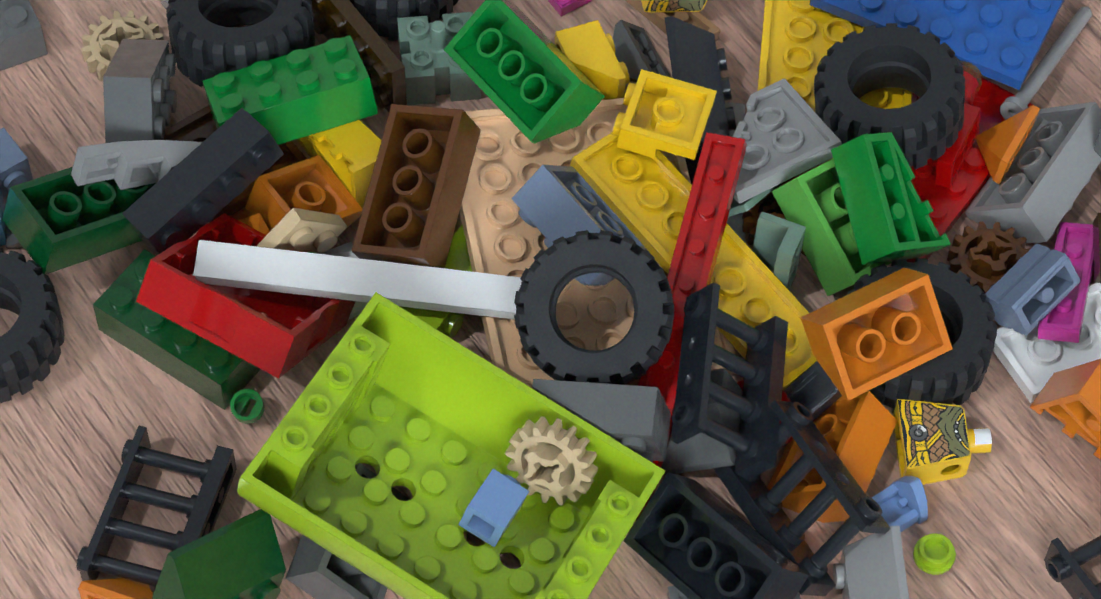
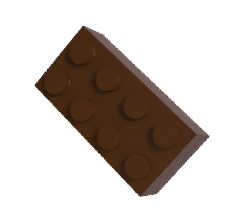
(417, 186)

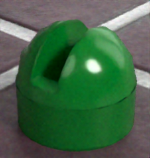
(241, 402)

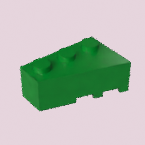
(882, 201)

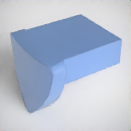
(903, 502)

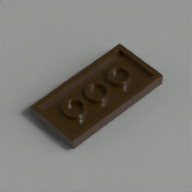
(385, 70)

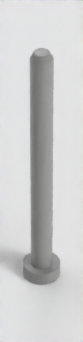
(1014, 105)

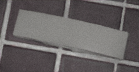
(129, 161)

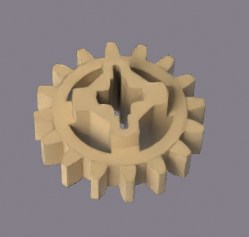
(106, 38)
(551, 460)

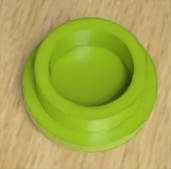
(934, 554)

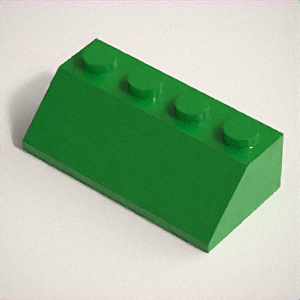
(523, 71)

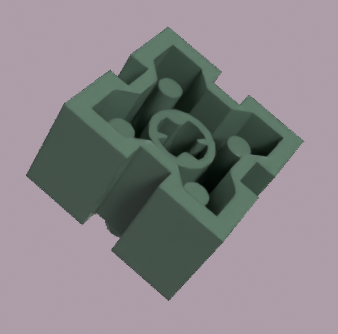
(427, 66)

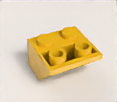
(595, 57)

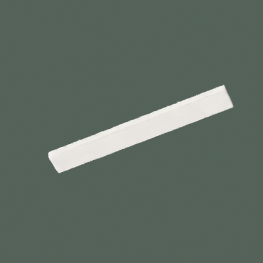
(356, 279)

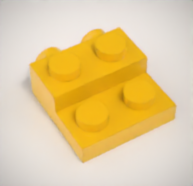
(663, 116)

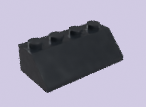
(699, 62)
(203, 182)
(709, 547)

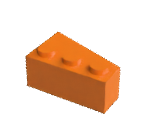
(1075, 400)

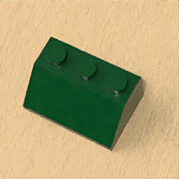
(226, 564)

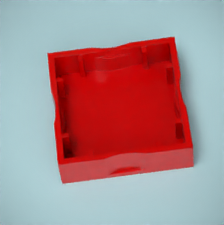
(255, 325)

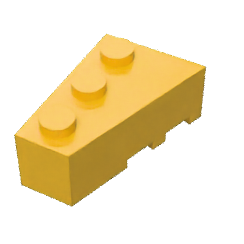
(349, 153)

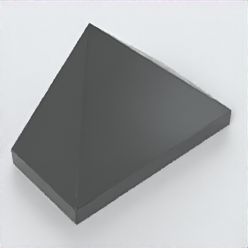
(636, 50)

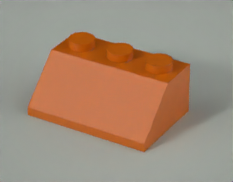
(877, 332)
(858, 435)

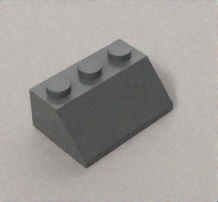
(327, 575)

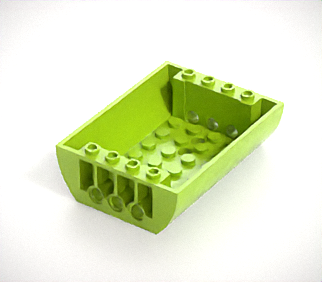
(437, 425)

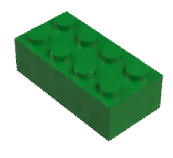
(297, 91)

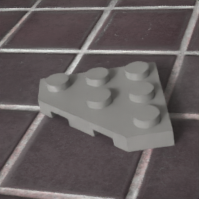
(781, 139)

